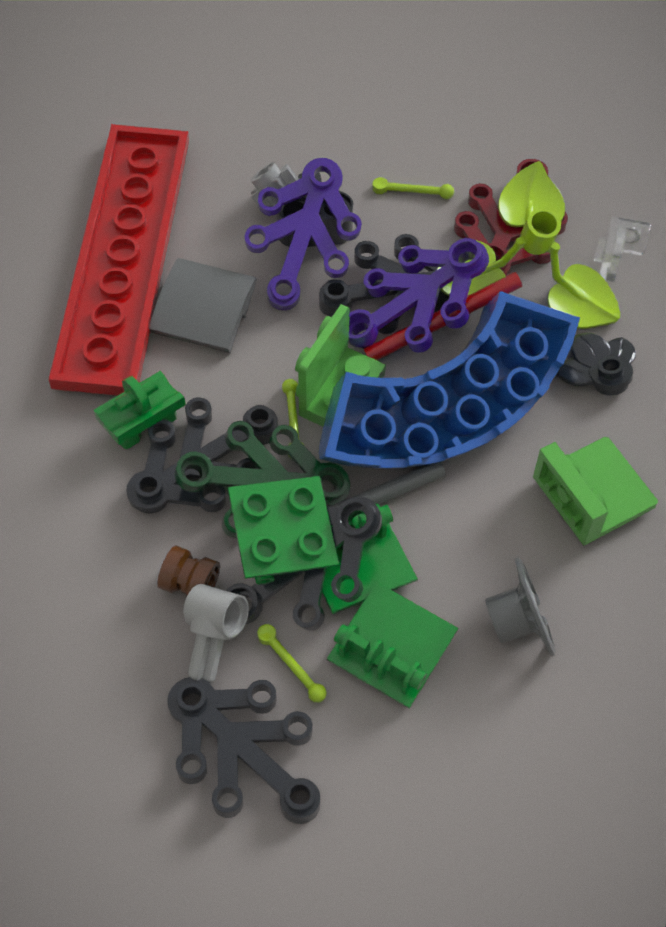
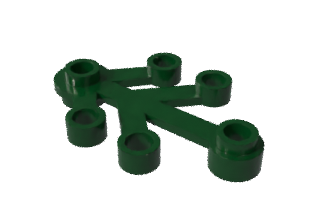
(268, 465)

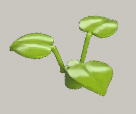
(538, 206)

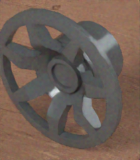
(517, 612)

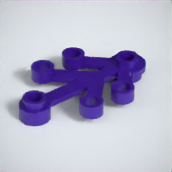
(306, 225)
(420, 291)

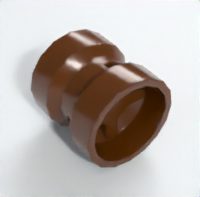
(183, 572)

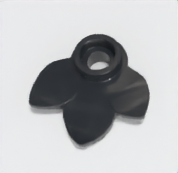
(599, 363)

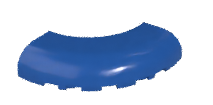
(456, 404)

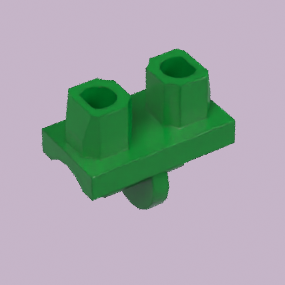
(139, 408)

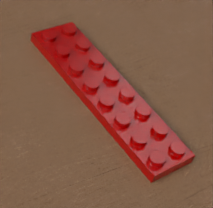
(120, 261)

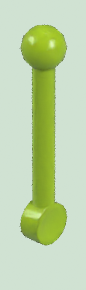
(381, 185)
(289, 388)
(267, 636)

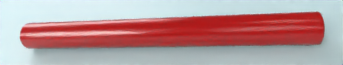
(473, 302)

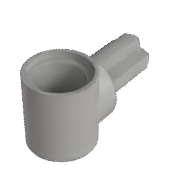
(214, 618)

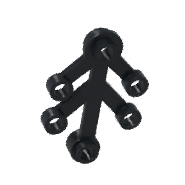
(350, 293)
(164, 480)
(313, 582)
(238, 741)

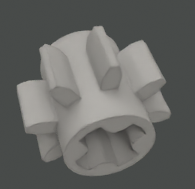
(271, 177)

